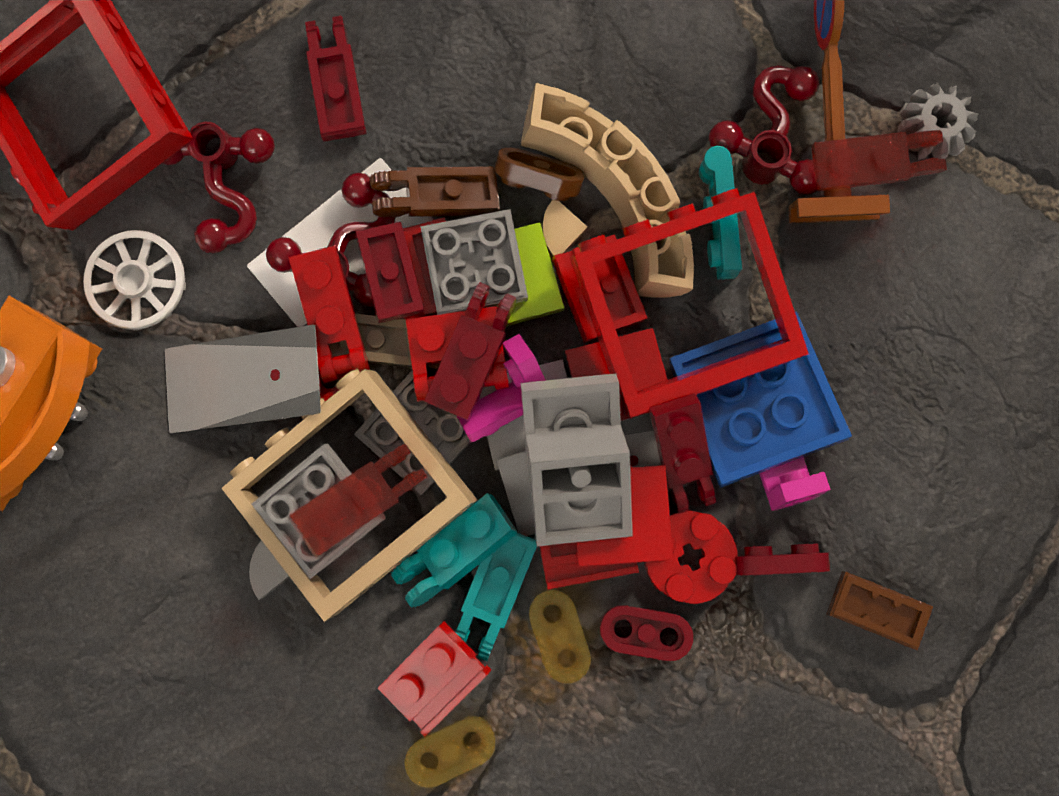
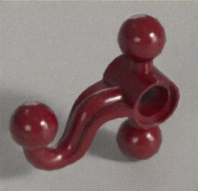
(801, 85)
(256, 147)
(359, 194)

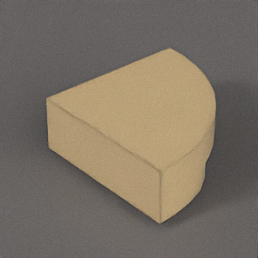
(561, 228)

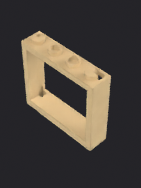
(285, 442)

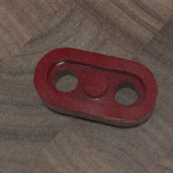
(803, 559)
(645, 633)

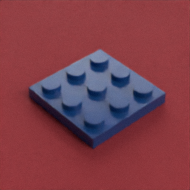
(767, 414)

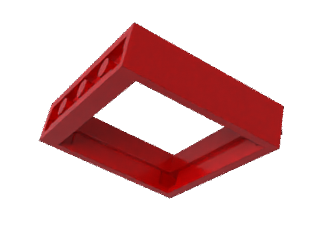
(29, 166)
(714, 375)

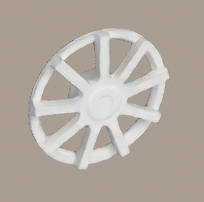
(134, 280)

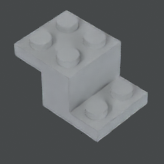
(577, 459)

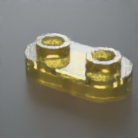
(559, 635)
(452, 753)

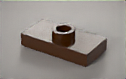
(879, 610)

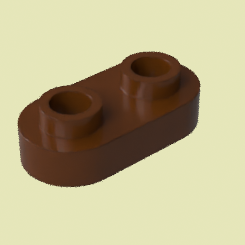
(524, 168)

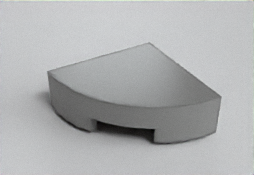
(265, 572)

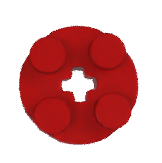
(715, 568)

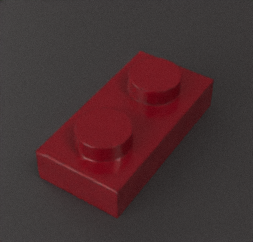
(389, 272)

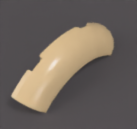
(623, 173)

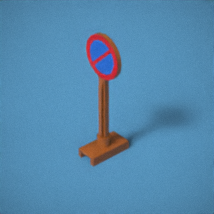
(837, 203)

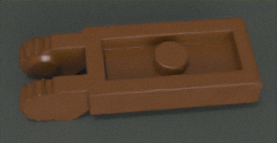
(437, 191)

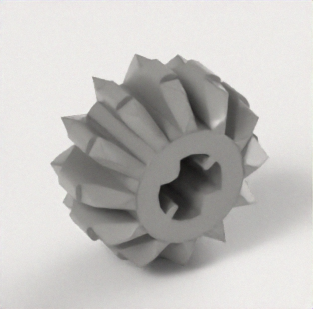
(948, 110)

